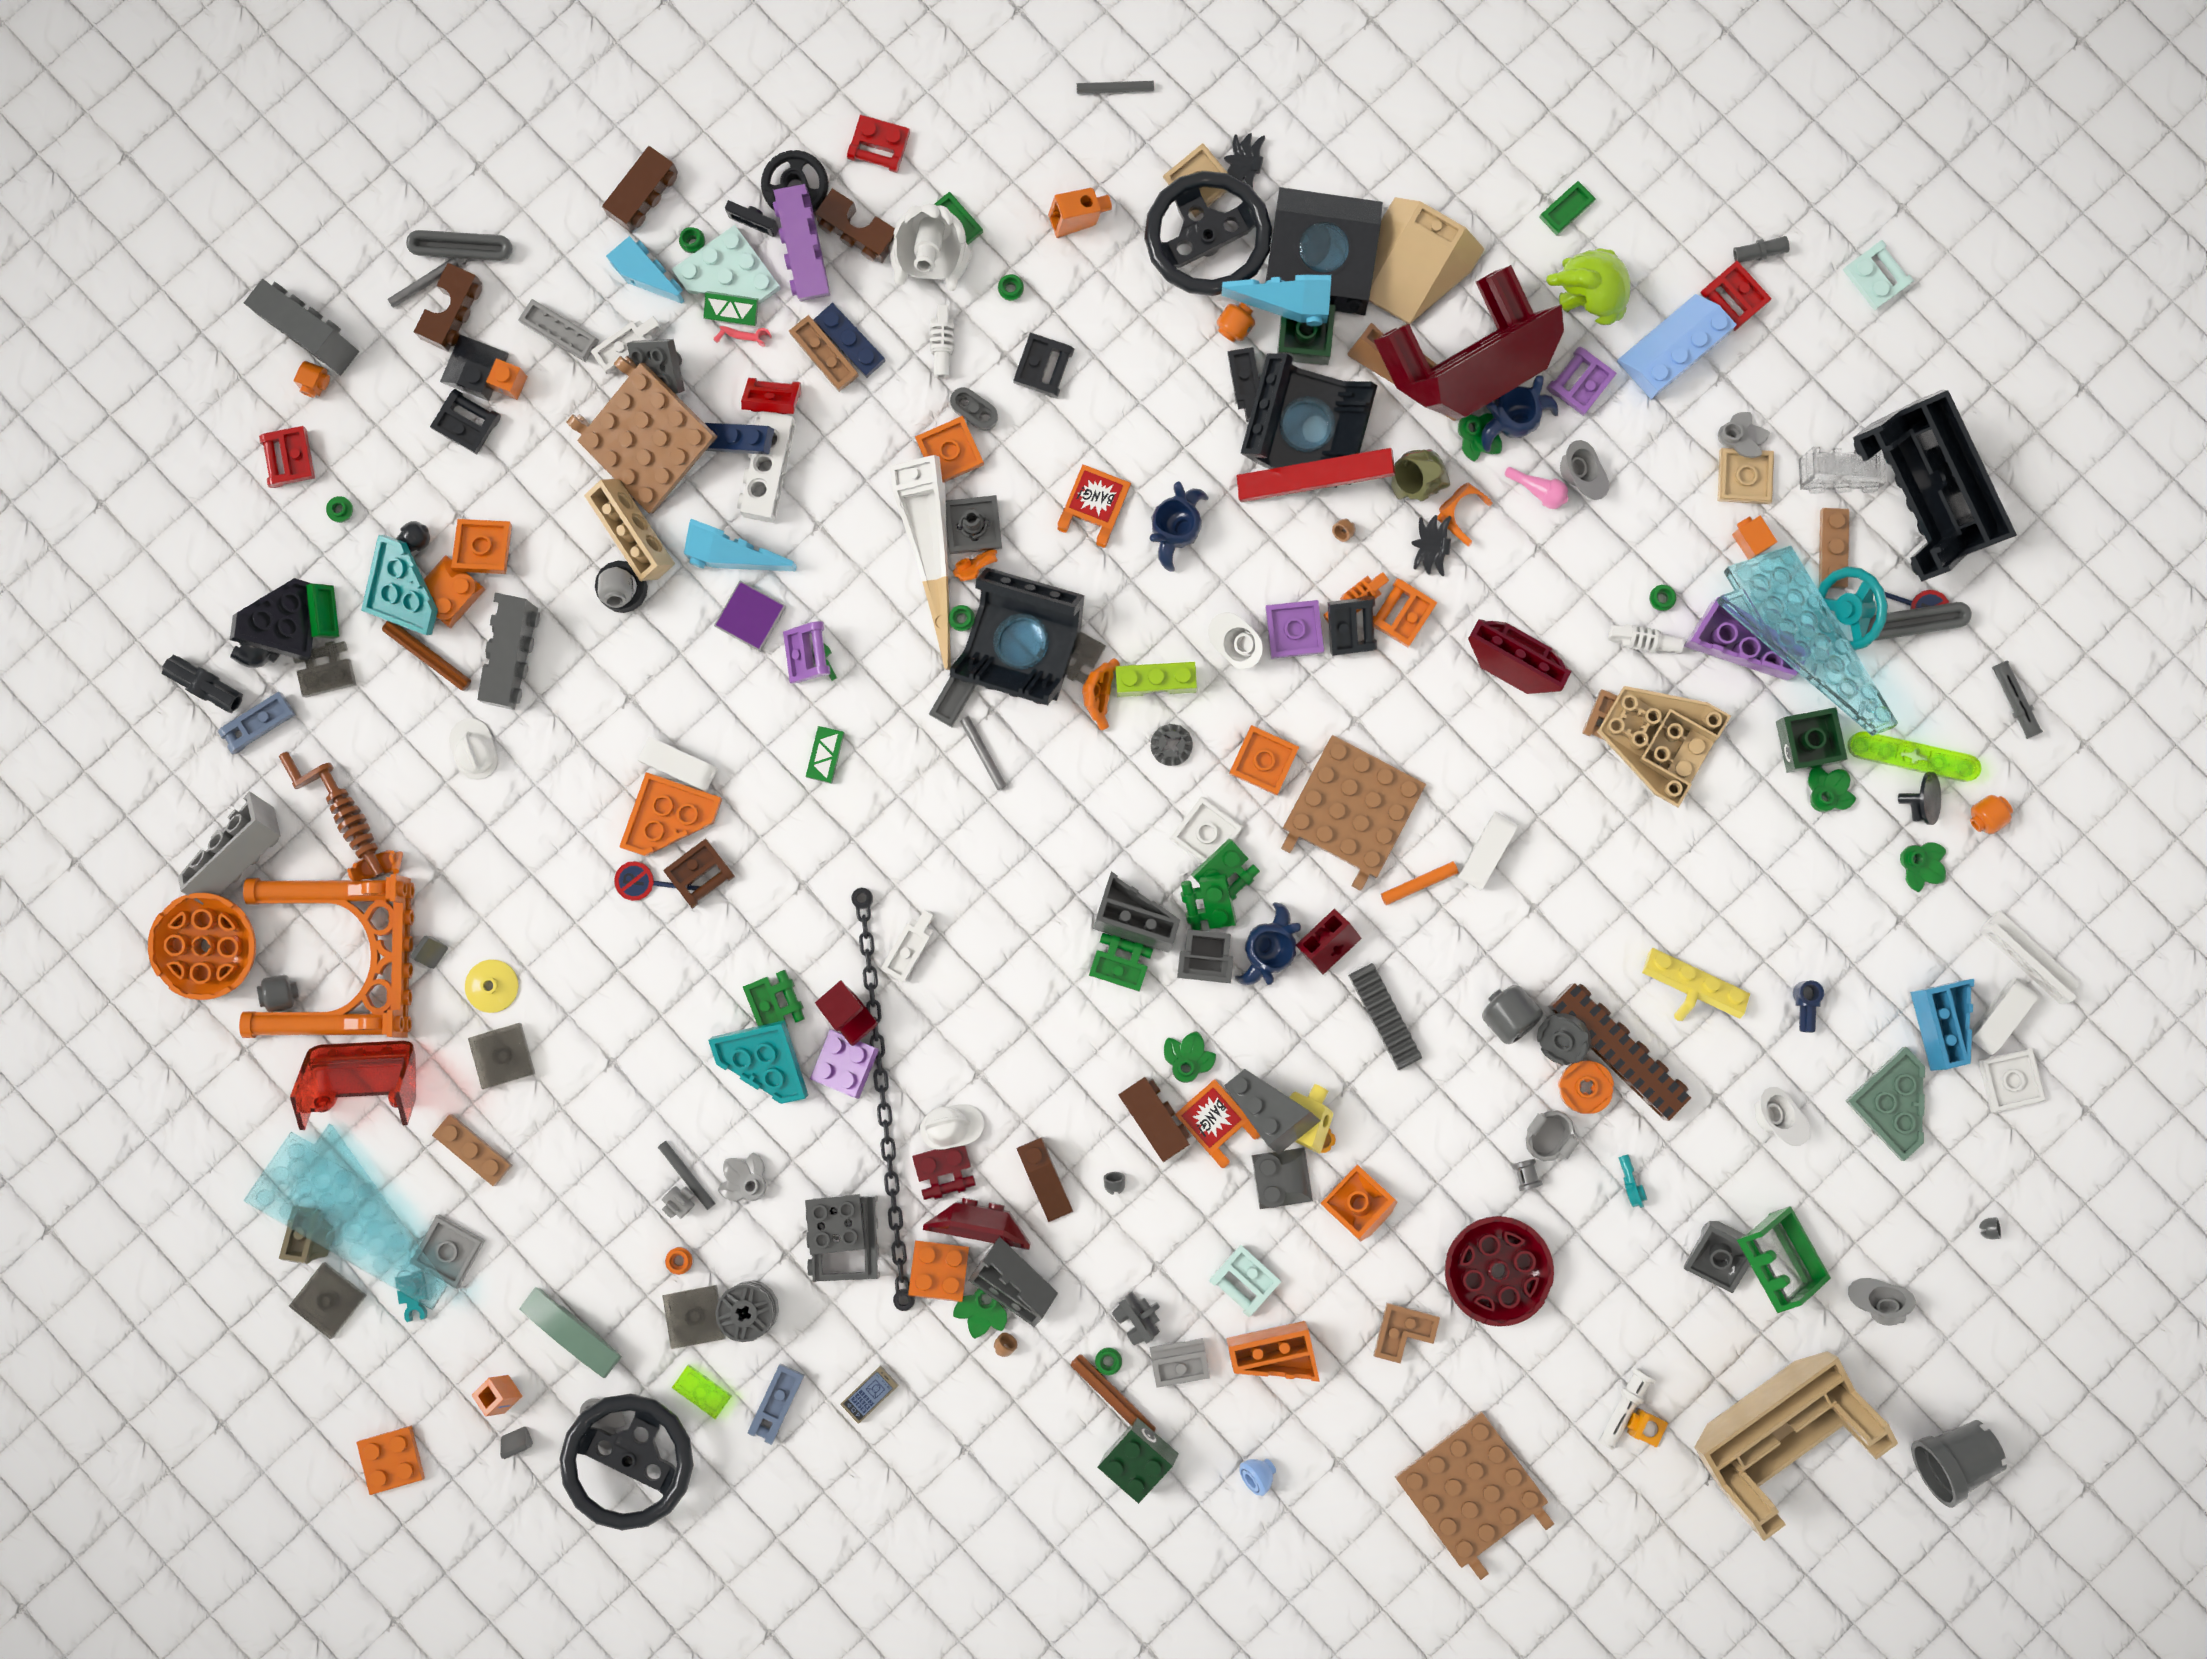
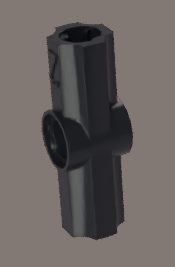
(202, 683)

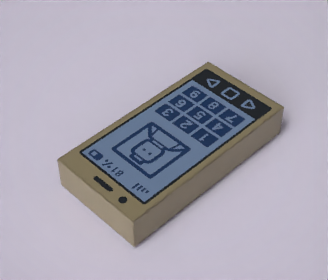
(869, 1394)

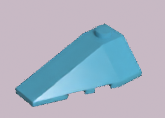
(714, 549)

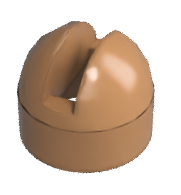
(1338, 528)
(1005, 1345)

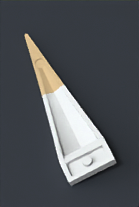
(922, 506)

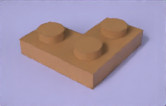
(1398, 1325)

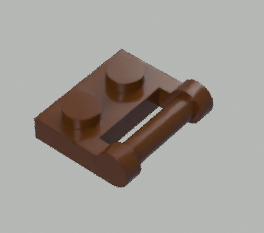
(692, 867)

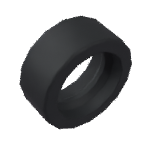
(641, 589)

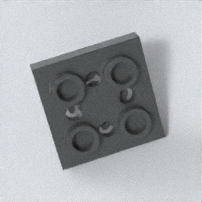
(661, 358)
(961, 513)
(835, 1224)

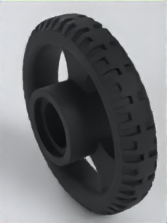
(797, 160)

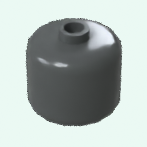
(1511, 1014)

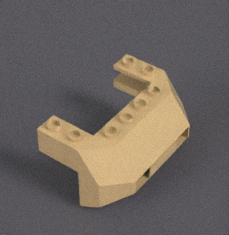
(1779, 1426)

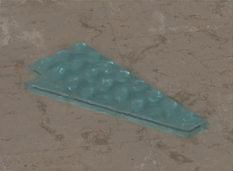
(1790, 616)
(336, 1204)

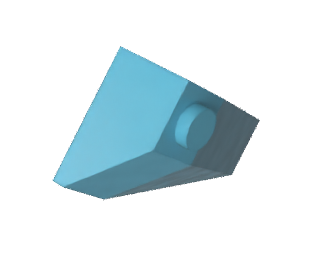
(1299, 300)

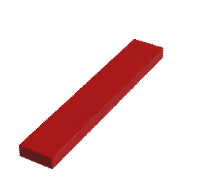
(1316, 475)

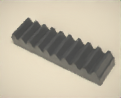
(1385, 1016)

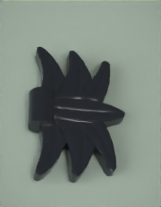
(1246, 159)
(1432, 544)

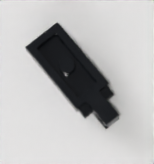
(1244, 378)

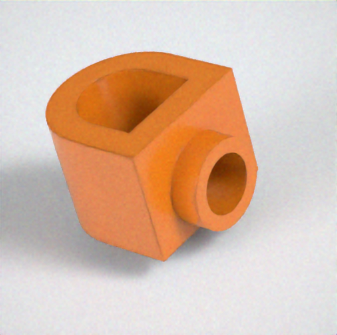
(311, 379)

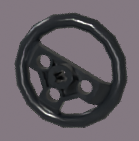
(1187, 196)
(584, 1440)

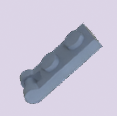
(256, 722)
(776, 1403)

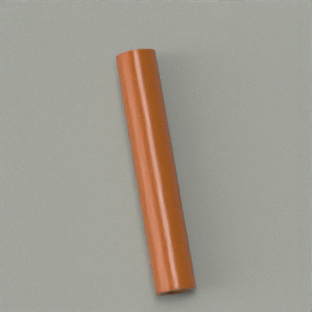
(1419, 883)

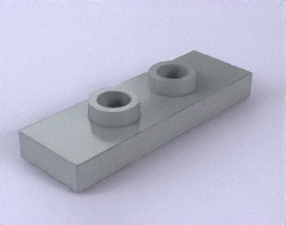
(558, 330)

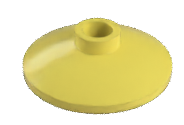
(504, 986)

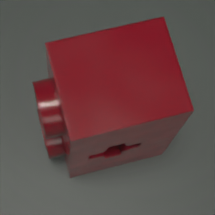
(1328, 941)

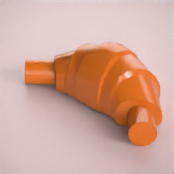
(1097, 692)

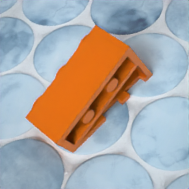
(1275, 1352)

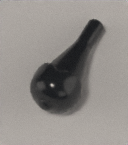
(414, 535)

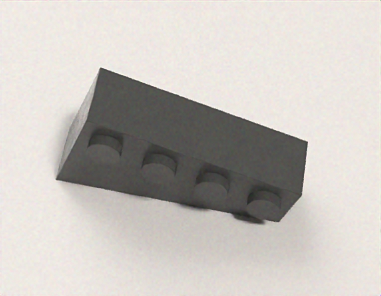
(302, 325)
(508, 651)

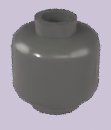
(277, 993)

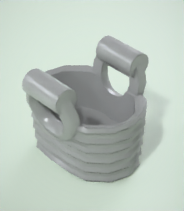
(1551, 1136)

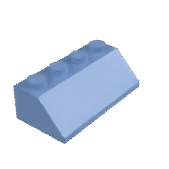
(1676, 344)

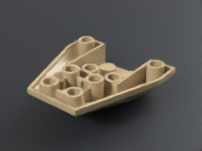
(1419, 258)
(1670, 743)

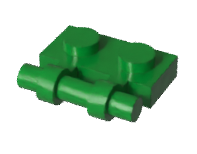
(1227, 861)
(1216, 899)
(1117, 969)
(765, 1004)

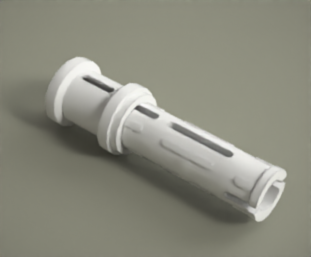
(1632, 1396)

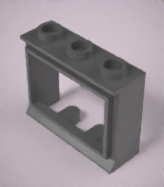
(814, 1265)

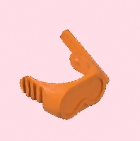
(1448, 508)
(388, 859)

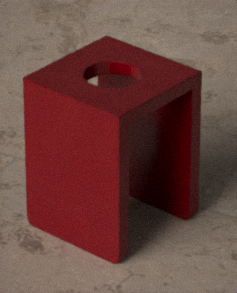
(846, 1013)

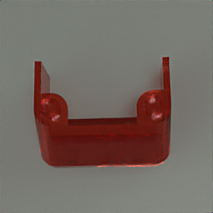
(355, 1071)

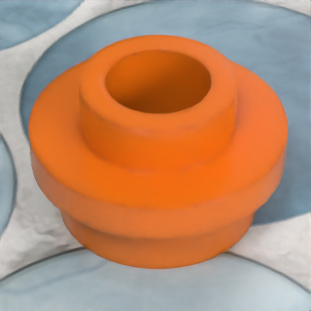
(670, 1260)

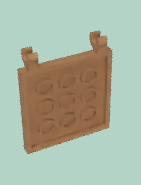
(644, 435)
(1353, 808)
(1472, 1491)

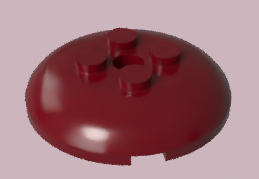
(1525, 1278)

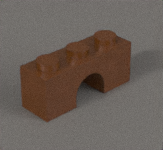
(835, 216)
(444, 327)

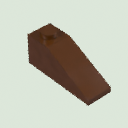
(1044, 1179)

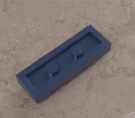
(849, 340)
(741, 438)

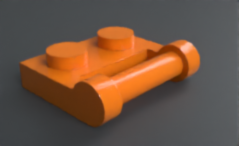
(1410, 617)

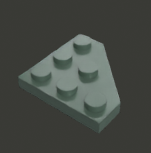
(1894, 1103)

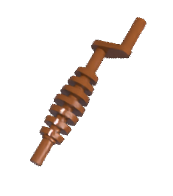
(347, 815)

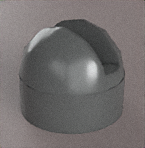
(1114, 1182)
(1992, 1228)

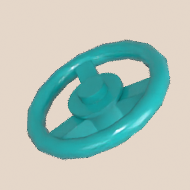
(1859, 607)

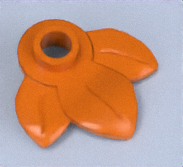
(969, 569)

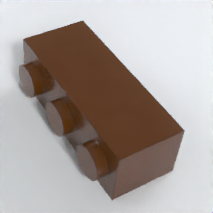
(640, 189)
(1155, 1118)

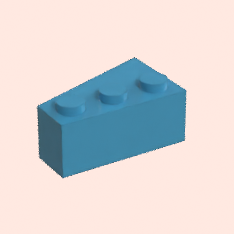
(1945, 1023)

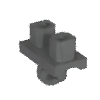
(1141, 1315)

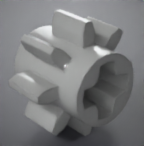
(678, 1202)

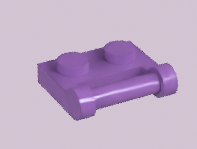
(1588, 386)
(800, 653)

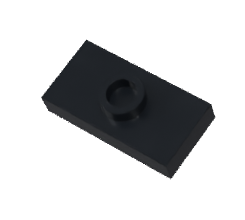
(752, 218)

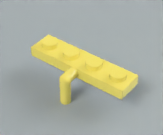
(1695, 984)

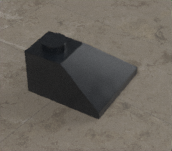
(471, 366)

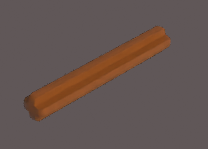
(426, 655)
(1108, 1391)

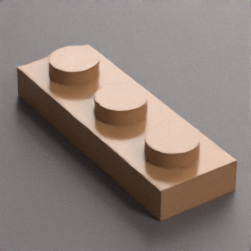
(823, 353)
(1833, 543)
(472, 1150)

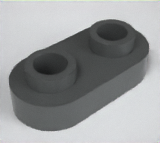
(975, 409)

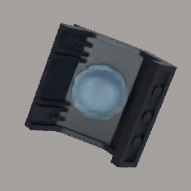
(1327, 237)
(1305, 415)
(1021, 637)

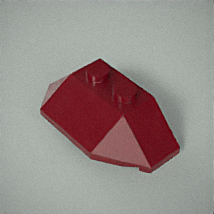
(1517, 658)
(979, 1223)

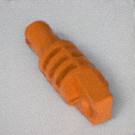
(1365, 587)

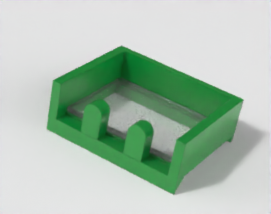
(1784, 1260)

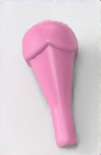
(1551, 492)

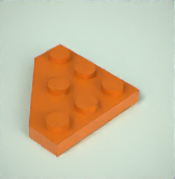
(666, 814)

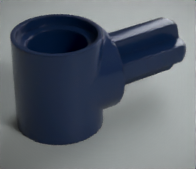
(1807, 1013)

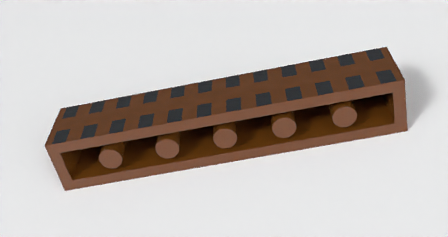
(1622, 1054)

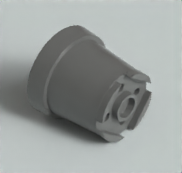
(1958, 1461)

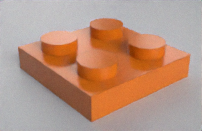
(953, 446)
(481, 546)
(1264, 760)
(938, 1271)
(390, 1460)

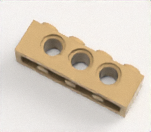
(629, 529)

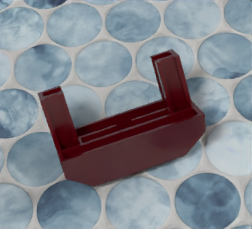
(1486, 368)

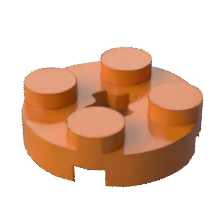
(1570, 1086)

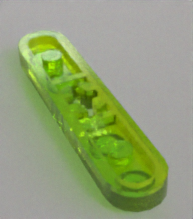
(1888, 751)

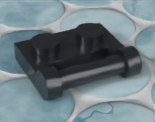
(1035, 361)
(461, 429)
(1343, 625)

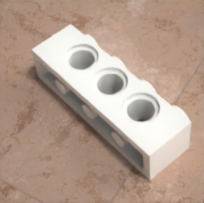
(766, 506)

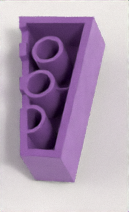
(802, 242)
(1729, 640)

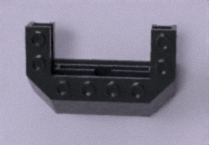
(1940, 479)

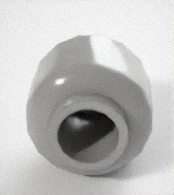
(615, 587)

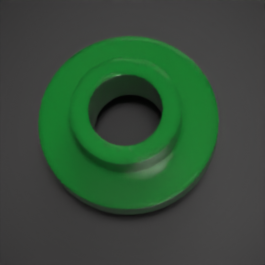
(689, 234)
(1010, 280)
(346, 512)
(1670, 597)
(959, 610)
(1108, 1370)

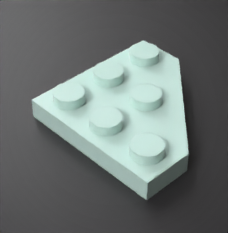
(727, 267)

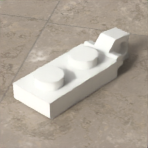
(616, 345)
(908, 947)

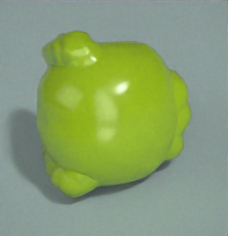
(1596, 282)

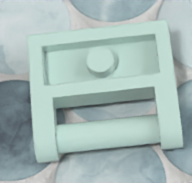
(1872, 281)
(1251, 1274)

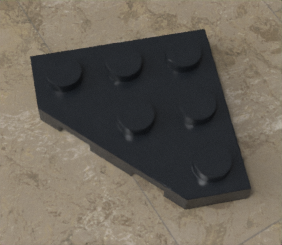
(277, 622)

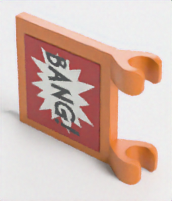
(1095, 499)
(1213, 1119)

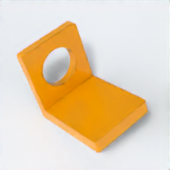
(1638, 1423)

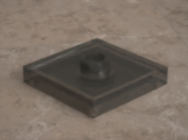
(501, 1056)
(327, 1300)
(692, 1316)

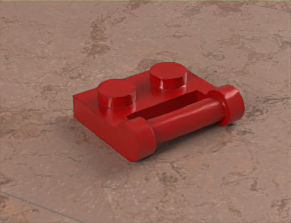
(881, 136)
(1741, 289)
(770, 396)
(295, 456)

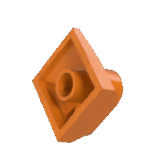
(451, 591)
(1359, 1203)

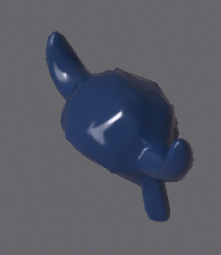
(1517, 412)
(1176, 523)
(1270, 947)

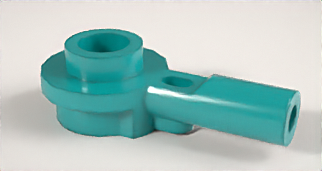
(1635, 1193)

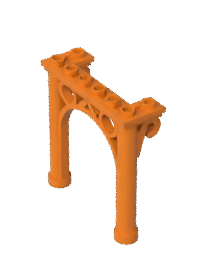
(343, 892)

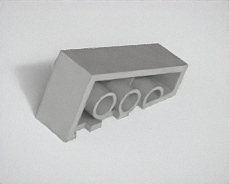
(232, 850)

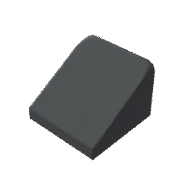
(429, 951)
(515, 1442)

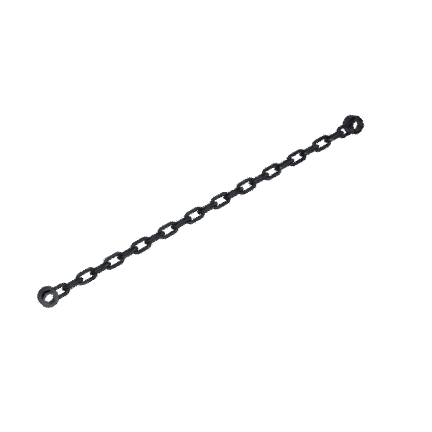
(885, 1124)

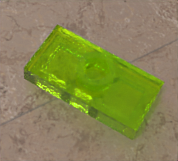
(702, 1391)

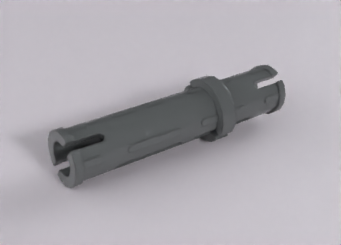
(2017, 699)

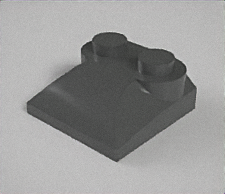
(1282, 1178)
(1718, 1256)

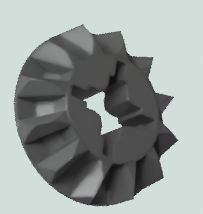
(1170, 757)

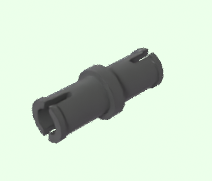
(1761, 249)

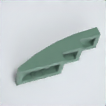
(570, 1332)

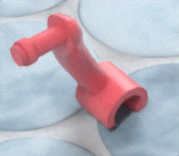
(742, 335)

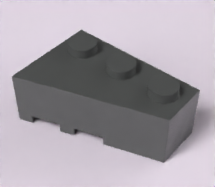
(1135, 917)
(1272, 1113)
(1013, 1283)

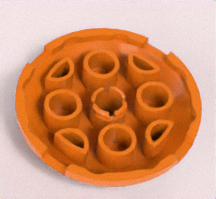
(177, 949)

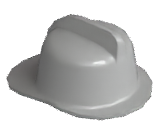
(1584, 470)
(1882, 1300)

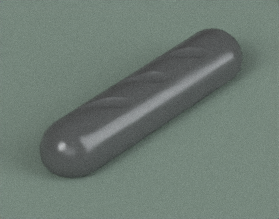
(459, 245)
(1924, 620)

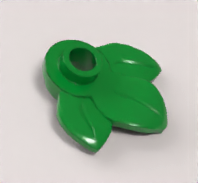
(1472, 441)
(1833, 787)
(1927, 865)
(1189, 1053)
(979, 1314)

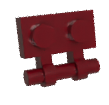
(942, 1162)

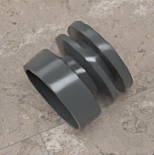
(762, 1307)

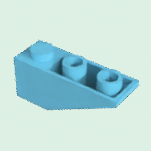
(637, 269)

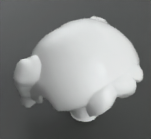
(929, 246)

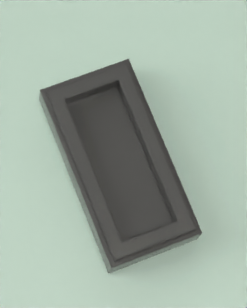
(952, 701)

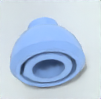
(1257, 1475)

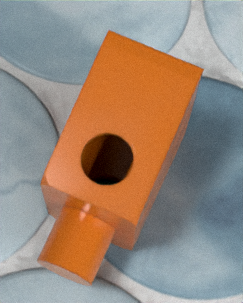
(1077, 210)

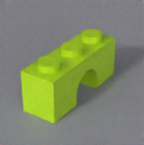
(1164, 677)

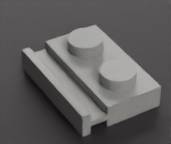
(1179, 1362)

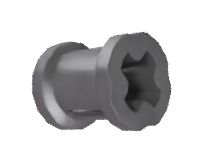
(1527, 1174)

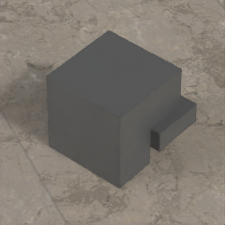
(1206, 957)

